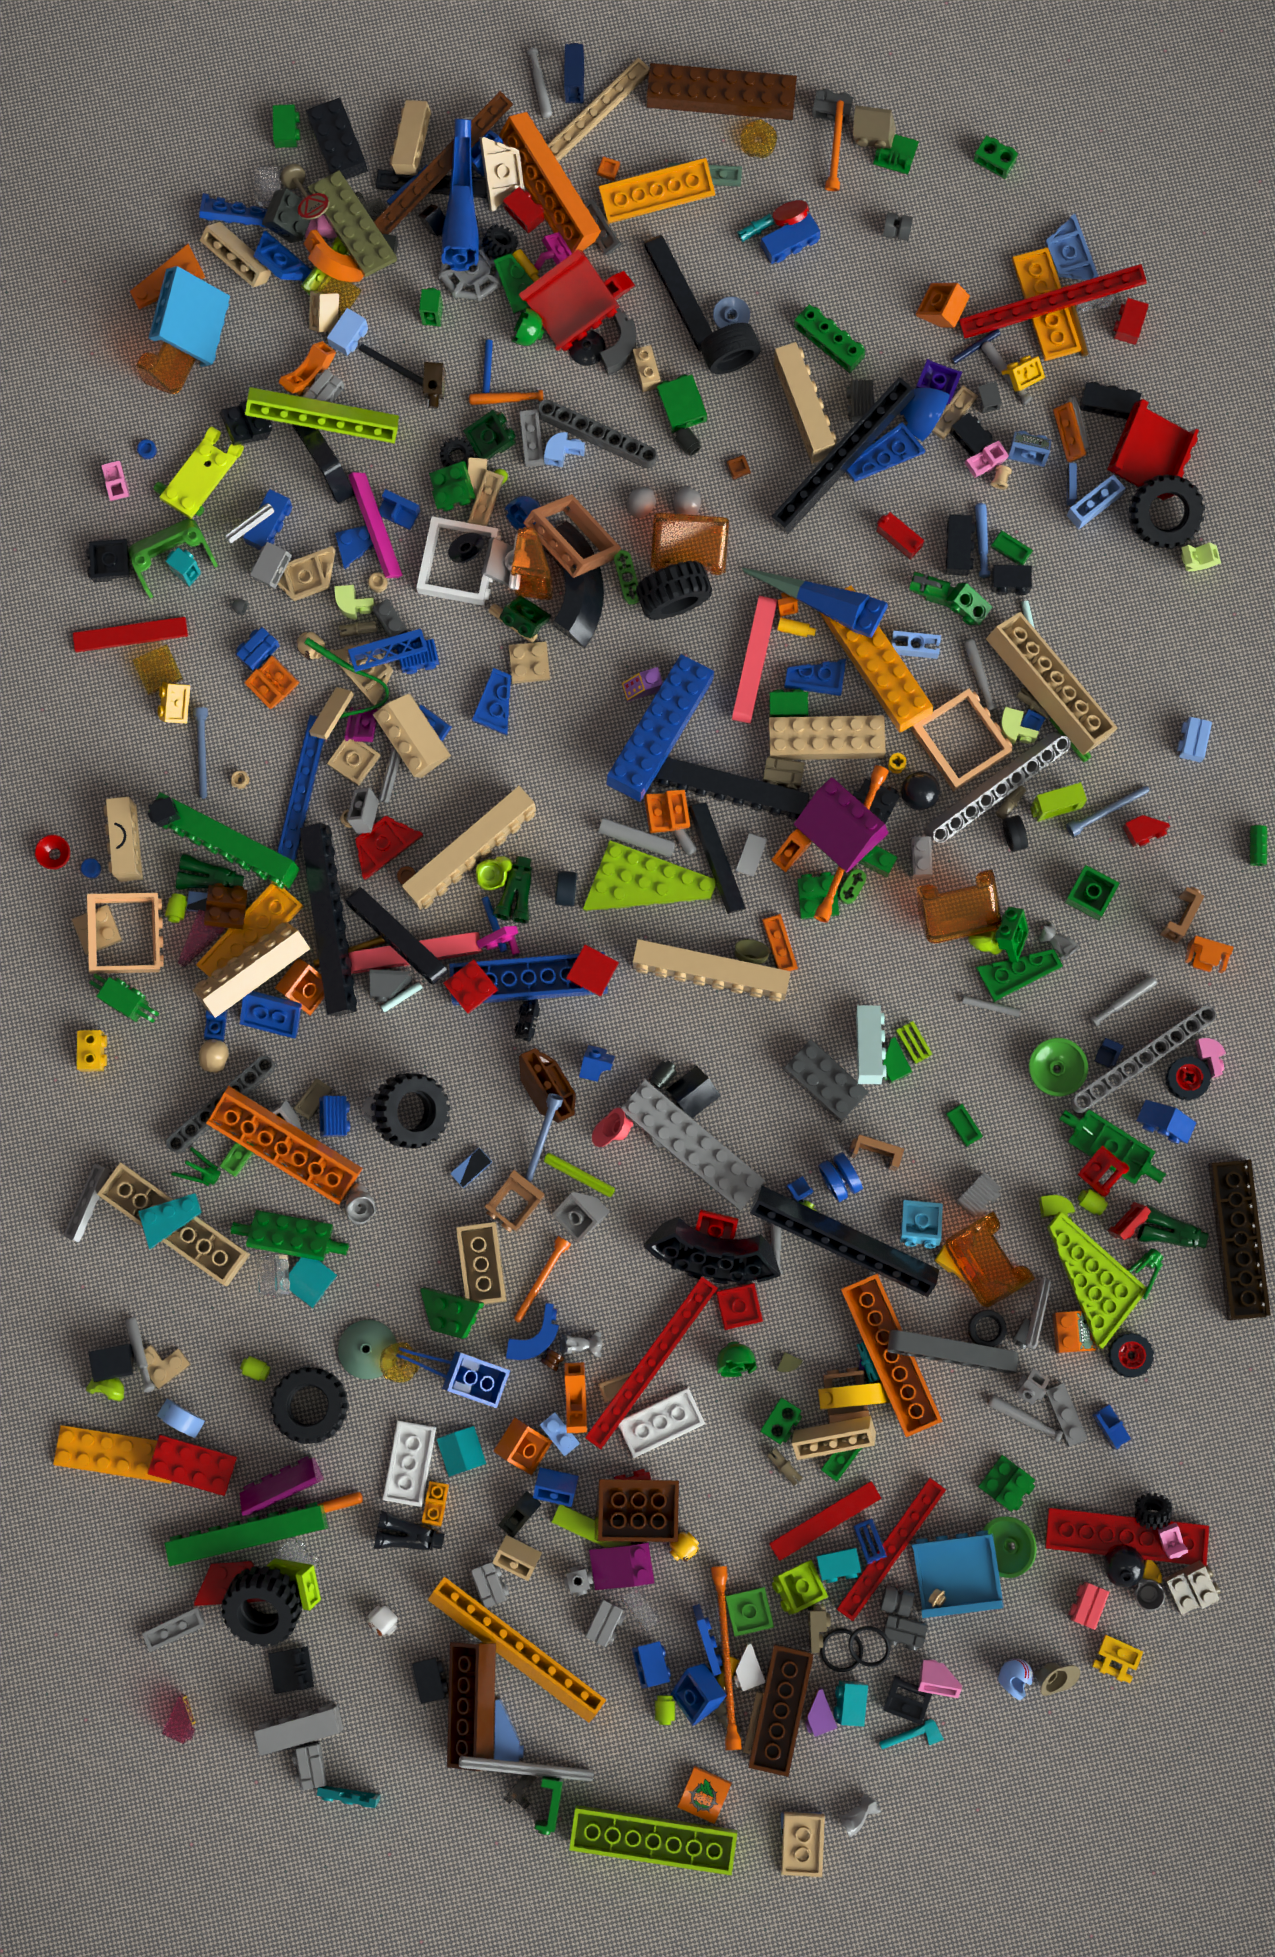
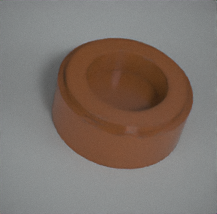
(405, 874)

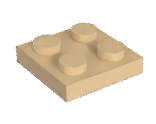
(529, 662)
(353, 760)
(106, 929)

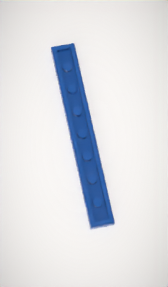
(300, 793)

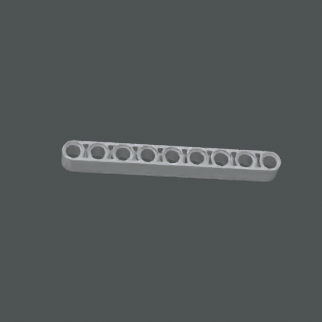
(988, 788)
(1149, 1052)

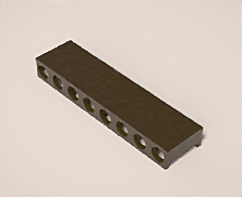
(1239, 1240)

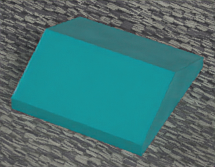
(461, 1451)

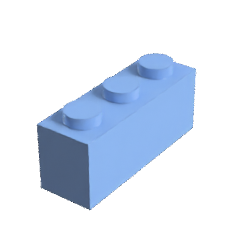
(1096, 501)

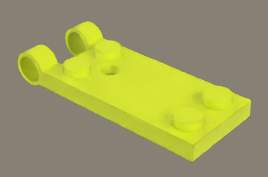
(195, 480)

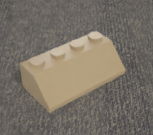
(412, 735)

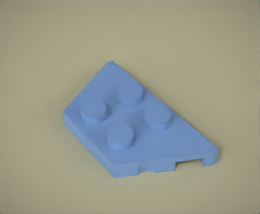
(1071, 252)

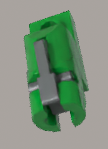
(932, 588)

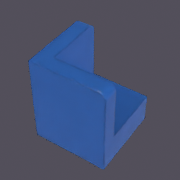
(799, 1189)

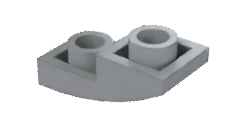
(751, 854)

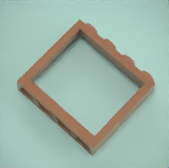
(560, 548)

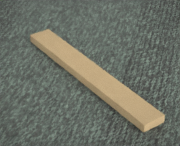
(598, 109)

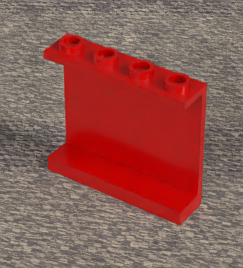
(570, 300)
(1151, 447)

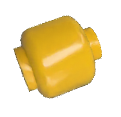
(685, 1547)

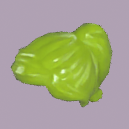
(493, 872)
(985, 942)
(112, 1388)

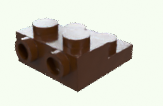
(225, 906)

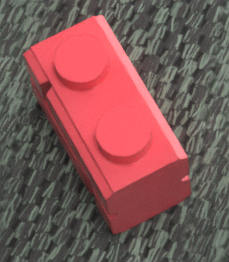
(1089, 1605)

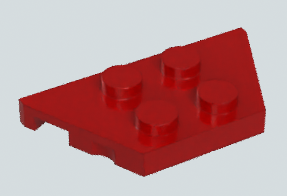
(383, 844)
(218, 1580)

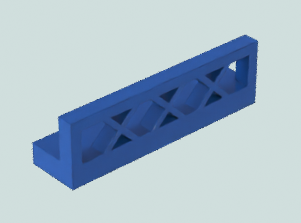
(386, 646)

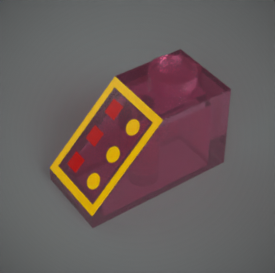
(181, 1721)

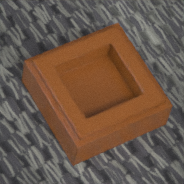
(738, 467)

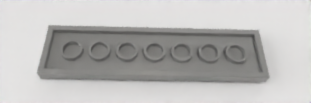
(692, 1145)

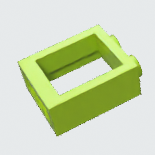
(1058, 802)

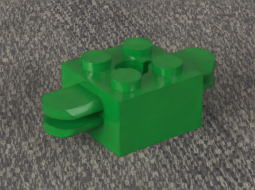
(126, 1001)

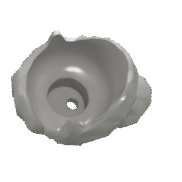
(357, 1196)

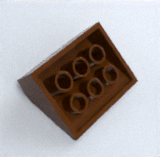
(637, 1510)

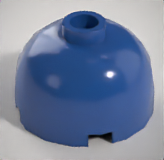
(520, 509)

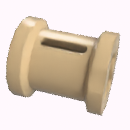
(1001, 477)

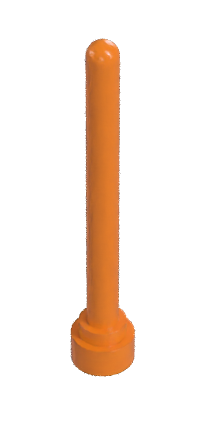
(833, 183)
(560, 1246)

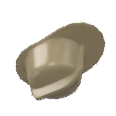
(1056, 1678)

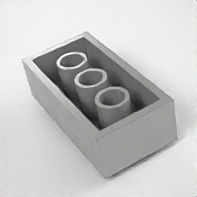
(298, 1730)

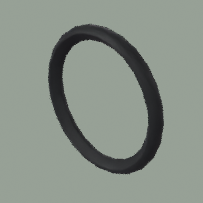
(850, 1645)
(823, 1650)

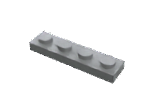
(86, 1203)

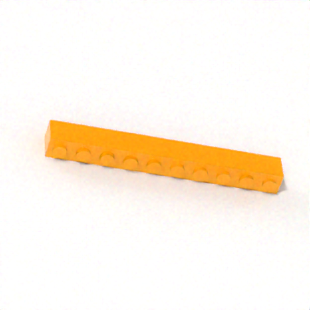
(517, 1650)

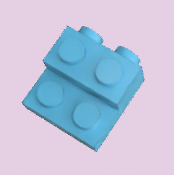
(921, 1223)

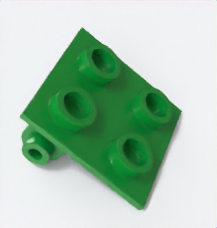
(900, 155)

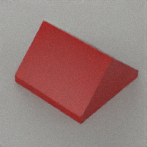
(716, 1225)

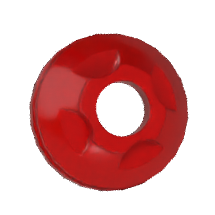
(44, 848)

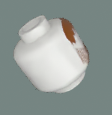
(382, 1621)

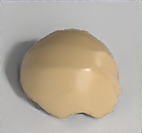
(213, 1055)

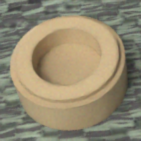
(378, 582)

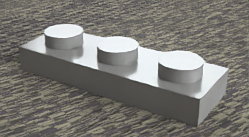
(531, 438)
(1066, 1414)
(173, 1629)

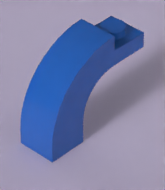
(540, 1343)

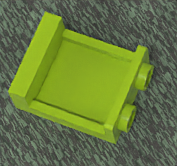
(303, 1576)

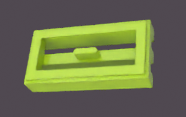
(906, 1028)

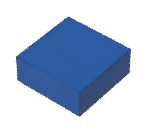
(1032, 720)

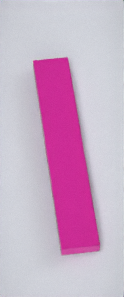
(375, 525)

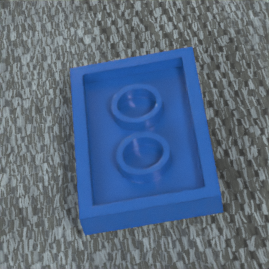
(271, 1014)

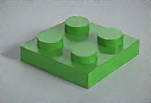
(749, 1611)

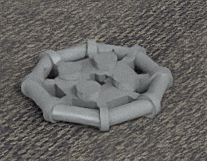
(472, 279)

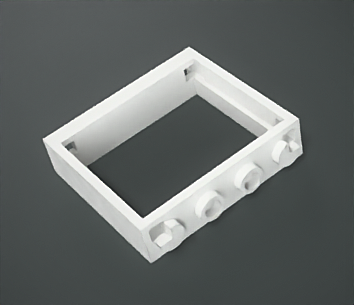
(447, 593)

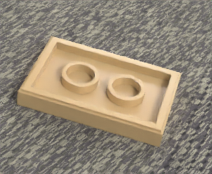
(803, 1844)

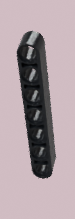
(678, 289)
(396, 935)

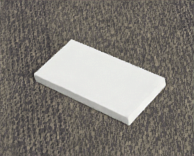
(661, 1422)
(409, 1463)

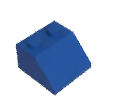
(698, 1693)

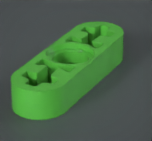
(618, 564)

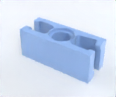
(922, 639)

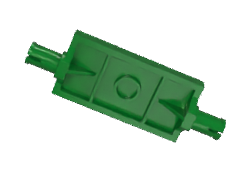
(1094, 1131)
(290, 1236)

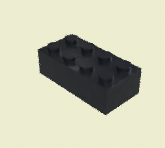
(336, 139)

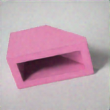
(938, 1680)

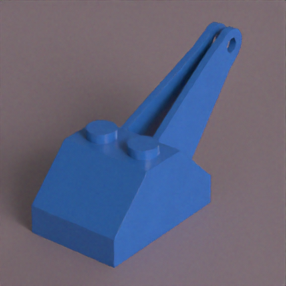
(468, 1377)

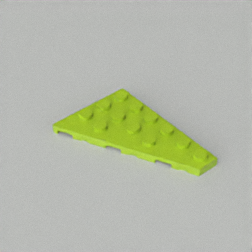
(639, 879)
(1099, 1282)

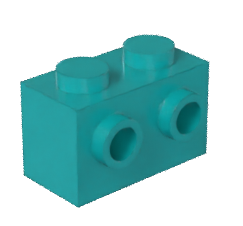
(183, 566)
(838, 1564)
(850, 1703)

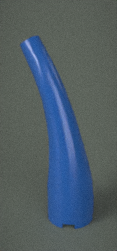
(460, 226)

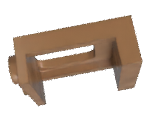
(1177, 932)
(878, 1147)
(524, 1189)
(845, 1413)

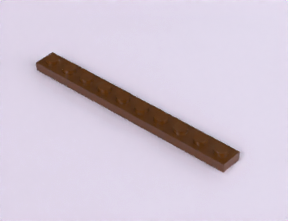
(440, 166)

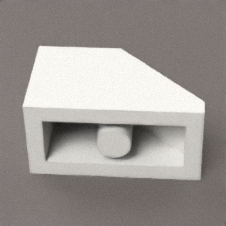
(748, 1670)

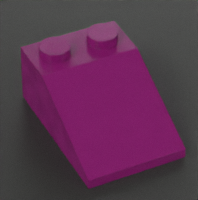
(622, 1566)

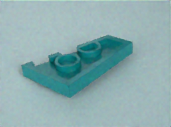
(166, 1218)
(349, 1796)

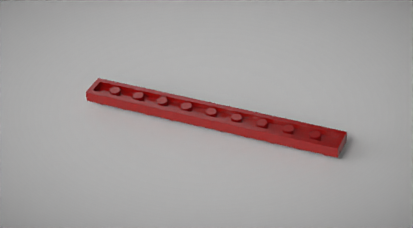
(1053, 301)
(651, 1363)

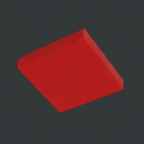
(592, 970)
(739, 1306)

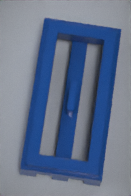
(875, 1557)

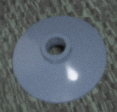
(731, 306)

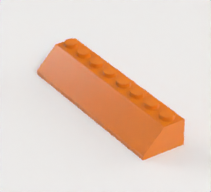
(549, 184)
(897, 1372)

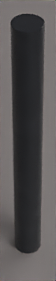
(391, 364)

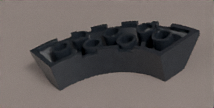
(583, 594)
(711, 1256)

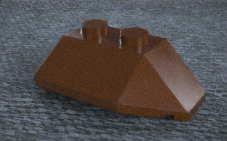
(544, 1076)

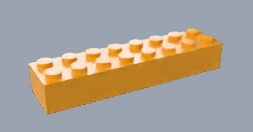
(884, 674)

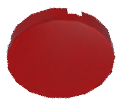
(790, 212)

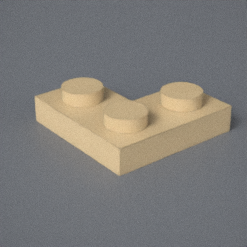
(164, 1370)

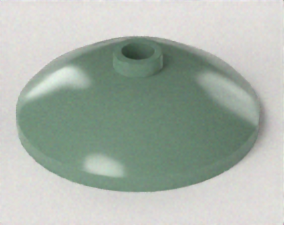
(351, 1346)

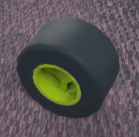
(565, 888)

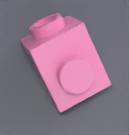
(1172, 1541)

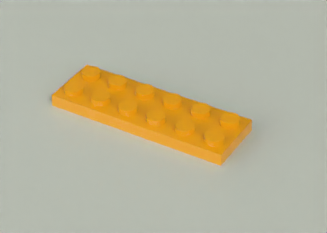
(657, 190)
(1056, 329)
(261, 918)
(105, 1453)

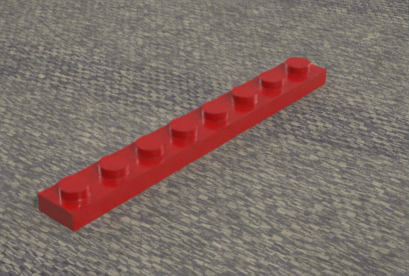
(893, 1546)

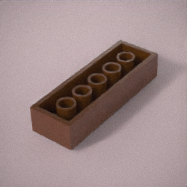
(471, 1701)
(780, 1710)

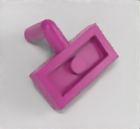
(556, 249)
(503, 935)

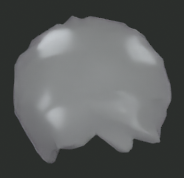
(687, 501)
(641, 502)
(1149, 1594)

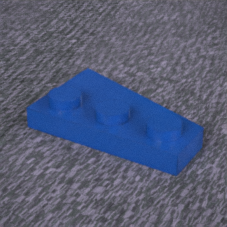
(819, 678)
(494, 703)
(709, 1641)

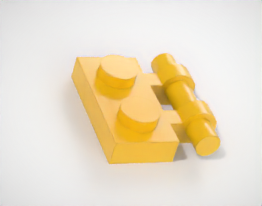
(1121, 1653)

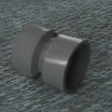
(904, 226)
(897, 1601)

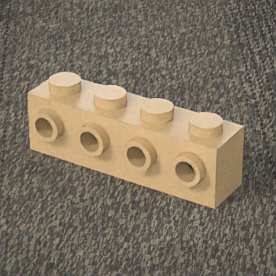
(411, 137)
(235, 254)
(833, 1438)

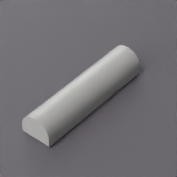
(637, 837)

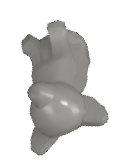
(1063, 944)
(569, 1344)
(856, 1817)

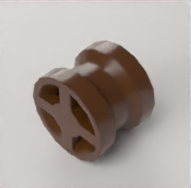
(552, 1359)

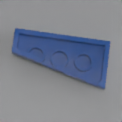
(237, 212)
(886, 452)

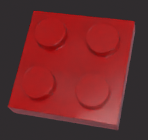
(470, 986)

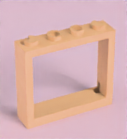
(939, 760)
(157, 924)

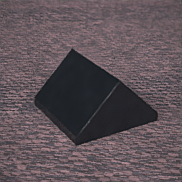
(693, 1092)
(111, 1362)

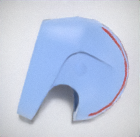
(1014, 1676)

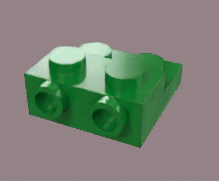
(452, 487)
(812, 893)
(1012, 932)
(1007, 1484)

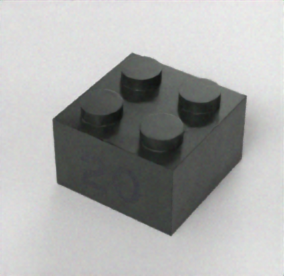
(283, 216)

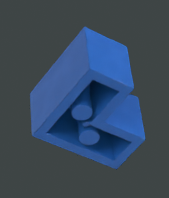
(1166, 1121)

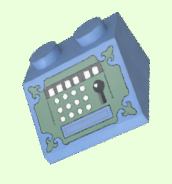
(1029, 448)

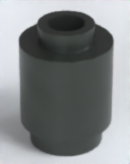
(687, 441)
(663, 1074)

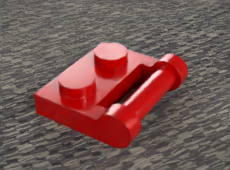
(1098, 1166)
(1130, 1221)

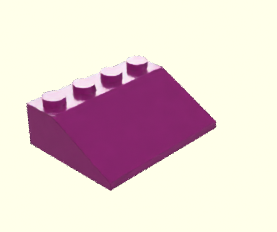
(840, 825)
(280, 1486)

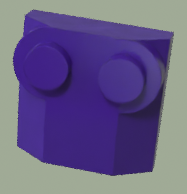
(939, 378)

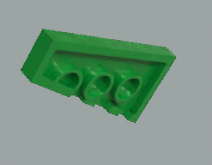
(1009, 976)

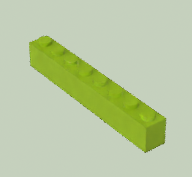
(322, 415)

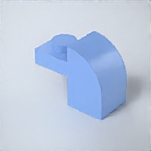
(560, 445)
(180, 1418)

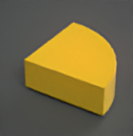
(1152, 1571)

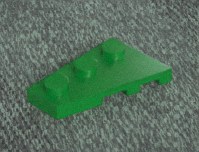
(513, 280)

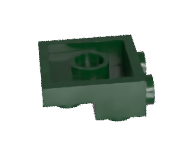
(490, 435)
(524, 616)

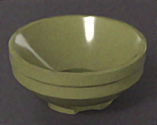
(751, 951)

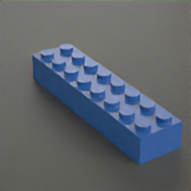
(660, 728)
(529, 978)

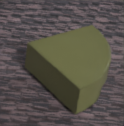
(788, 1363)

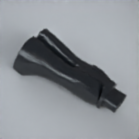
(419, 1536)

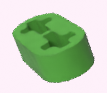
(856, 889)

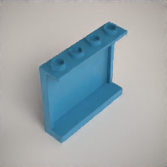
(189, 315)
(963, 1569)

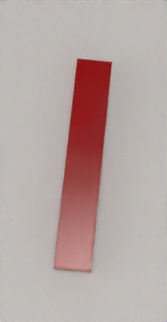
(130, 634)
(825, 1520)

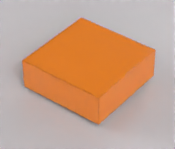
(608, 168)

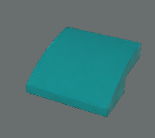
(310, 1280)

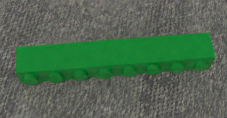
(245, 1535)

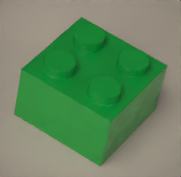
(1092, 892)

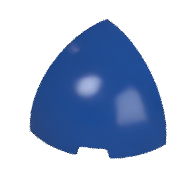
(924, 411)

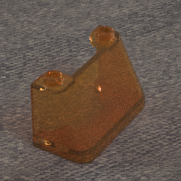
(167, 369)
(689, 538)
(532, 566)
(959, 911)
(985, 1263)

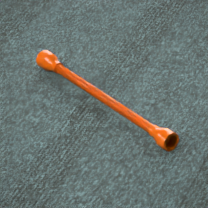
(825, 908)
(732, 1738)

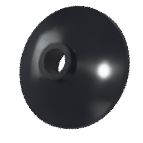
(588, 355)
(465, 547)

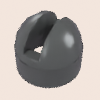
(240, 606)

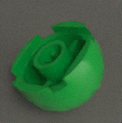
(528, 328)
(735, 1359)

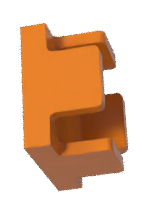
(1208, 954)

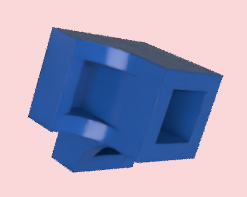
(595, 1062)

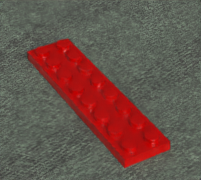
(1102, 1532)

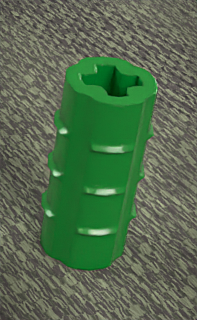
(1258, 845)

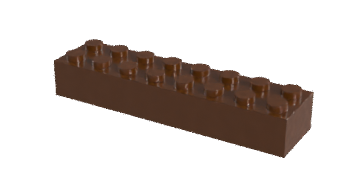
(721, 91)

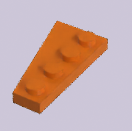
(149, 289)

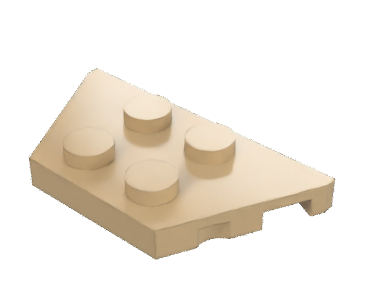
(501, 171)
(308, 574)
(370, 688)

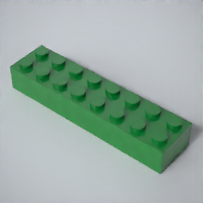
(233, 846)

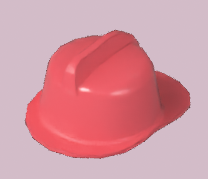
(612, 1127)

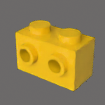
(91, 1050)

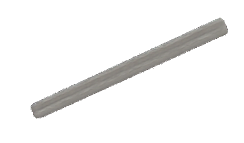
(526, 1768)

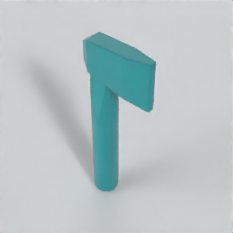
(929, 1727)

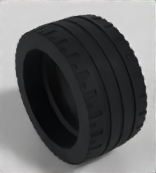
(730, 348)

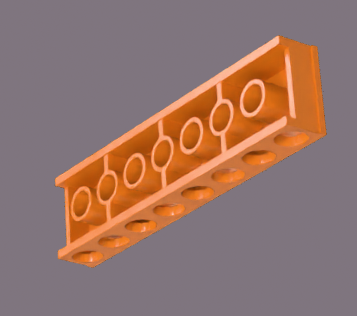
(284, 1144)

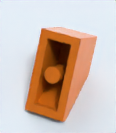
(791, 850)

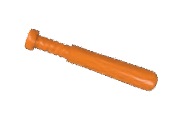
(493, 398)
(342, 1502)

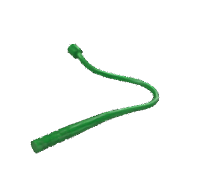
(326, 653)

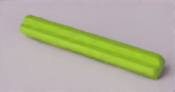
(579, 1175)

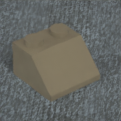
(873, 127)

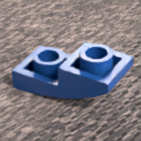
(215, 1027)

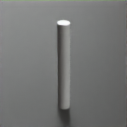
(991, 1006)

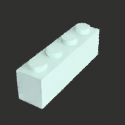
(870, 1044)

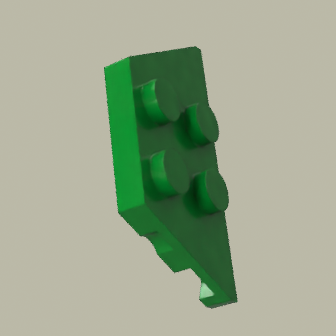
(449, 1312)

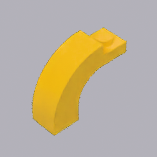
(852, 1396)

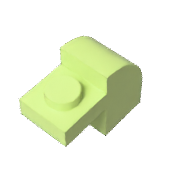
(1200, 557)
(349, 605)
(1011, 727)

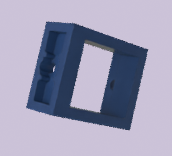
(574, 73)

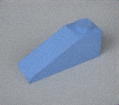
(506, 1738)

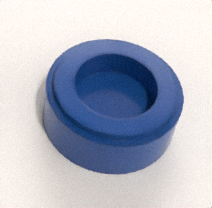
(146, 449)
(90, 868)

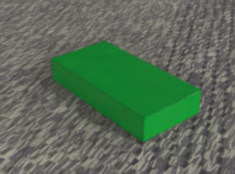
(1011, 548)
(964, 1125)

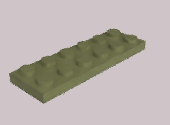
(354, 225)

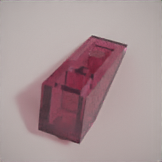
(198, 939)

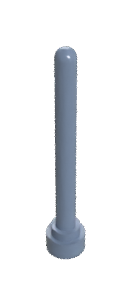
(200, 715)
(1075, 827)
(553, 1103)

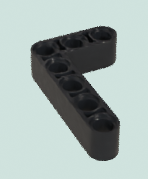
(326, 462)

